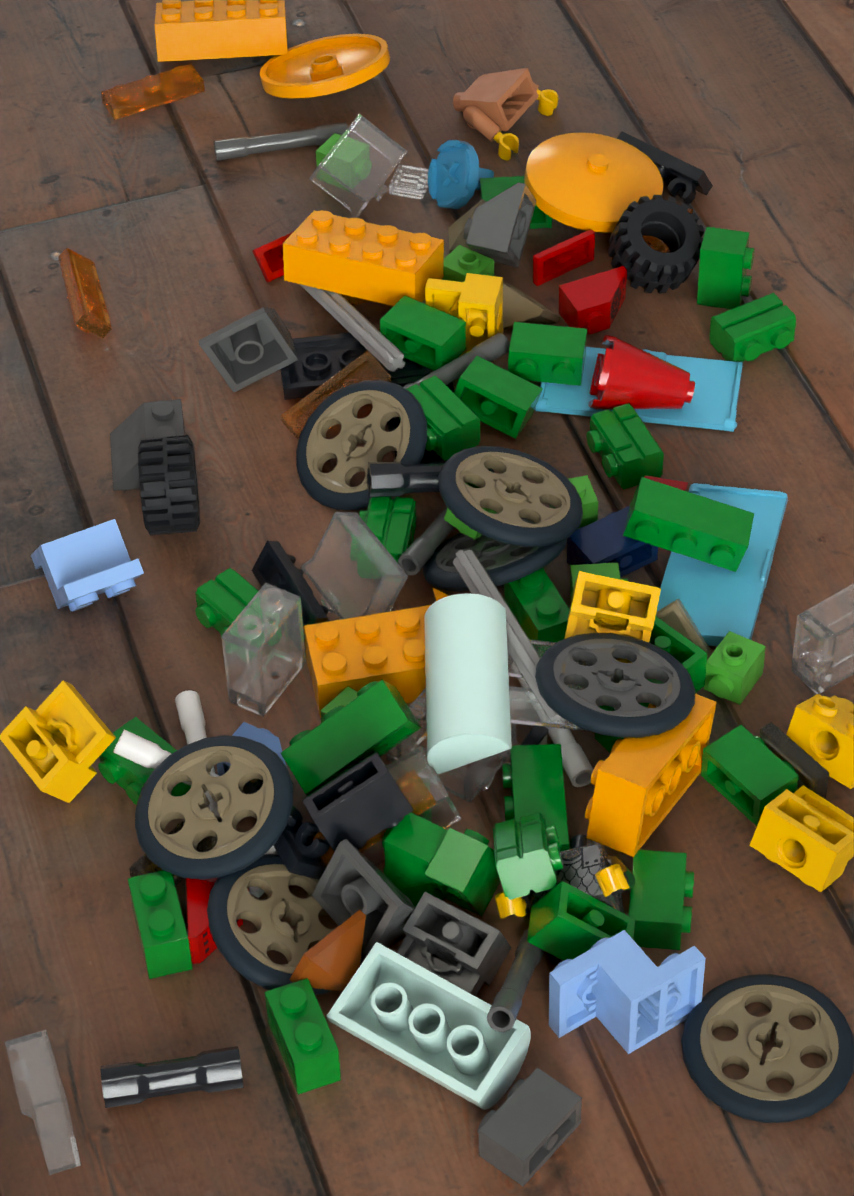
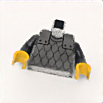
(585, 868)

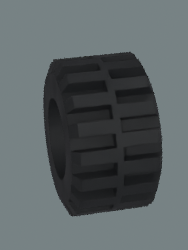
(669, 224)
(168, 485)

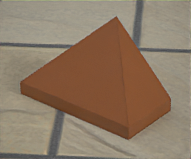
(335, 957)

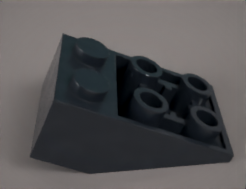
(358, 803)

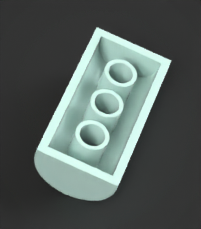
(466, 680)
(430, 1027)

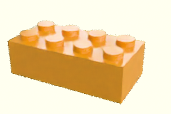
(220, 29)
(362, 258)
(367, 651)
(646, 780)

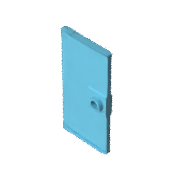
(710, 408)
(717, 596)

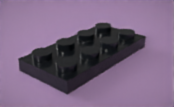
(324, 357)

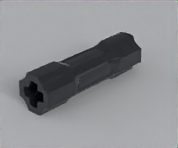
(396, 478)
(138, 1081)

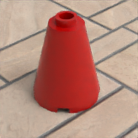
(637, 378)

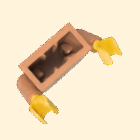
(499, 101)

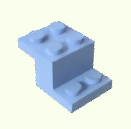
(87, 565)
(625, 991)

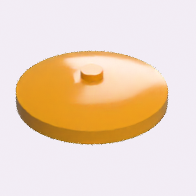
(325, 66)
(589, 179)

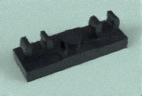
(681, 173)
(279, 570)
(296, 842)

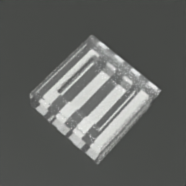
(409, 182)

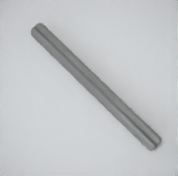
(359, 327)
(518, 644)

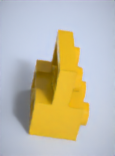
(474, 300)
(613, 607)
(826, 732)
(58, 742)
(806, 837)

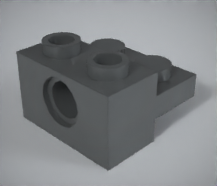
(453, 944)

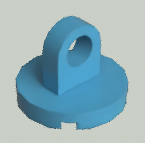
(455, 174)

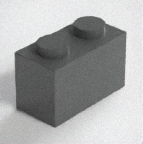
(529, 1126)

